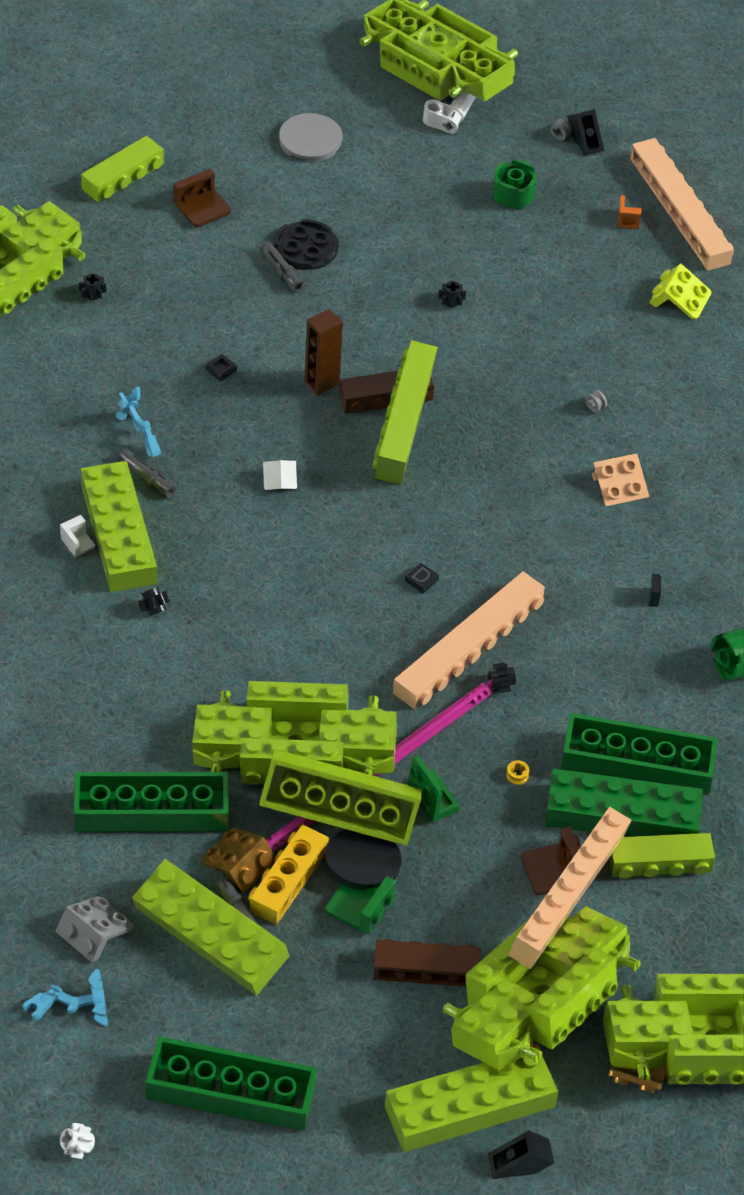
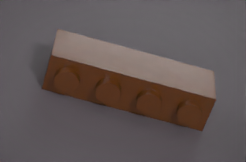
(323, 351)
(371, 392)
(424, 962)

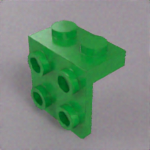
(435, 796)
(362, 907)

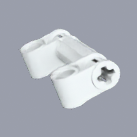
(443, 115)

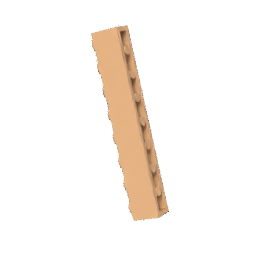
(682, 204)
(468, 640)
(569, 888)

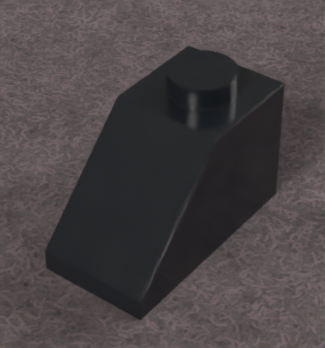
(586, 131)
(521, 1156)

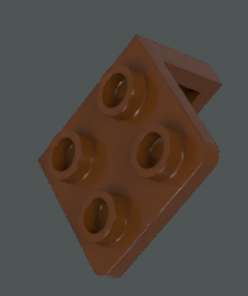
(199, 199)
(547, 863)

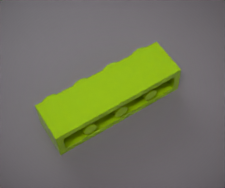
(122, 169)
(663, 855)

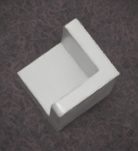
(280, 475)
(75, 537)

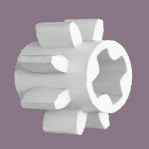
(77, 1140)

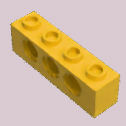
(274, 905)

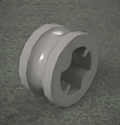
(564, 126)
(596, 401)

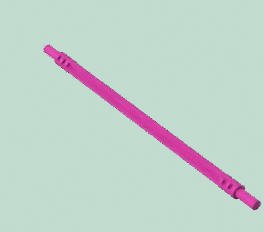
(402, 749)

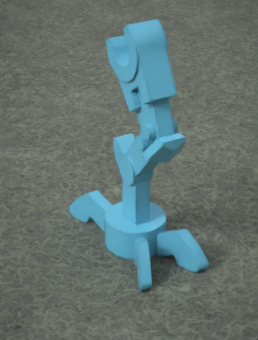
(128, 405)
(44, 1001)

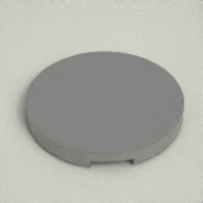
(310, 137)

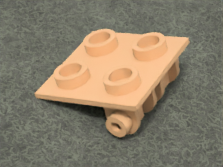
(620, 479)

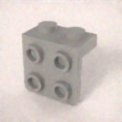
(90, 925)

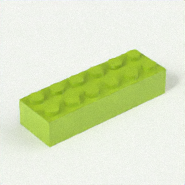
(404, 412)
(118, 526)
(340, 797)
(211, 927)
(468, 1101)

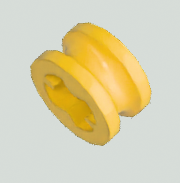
(517, 779)

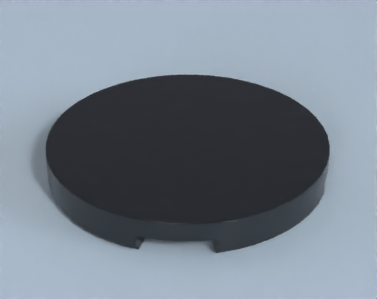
(306, 244)
(362, 859)

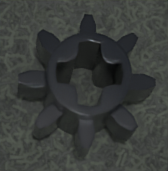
(92, 287)
(452, 294)
(153, 601)
(502, 677)

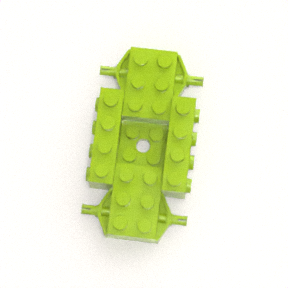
(438, 50)
(34, 250)
(296, 719)
(503, 997)
(687, 1027)

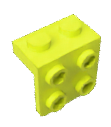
(683, 290)

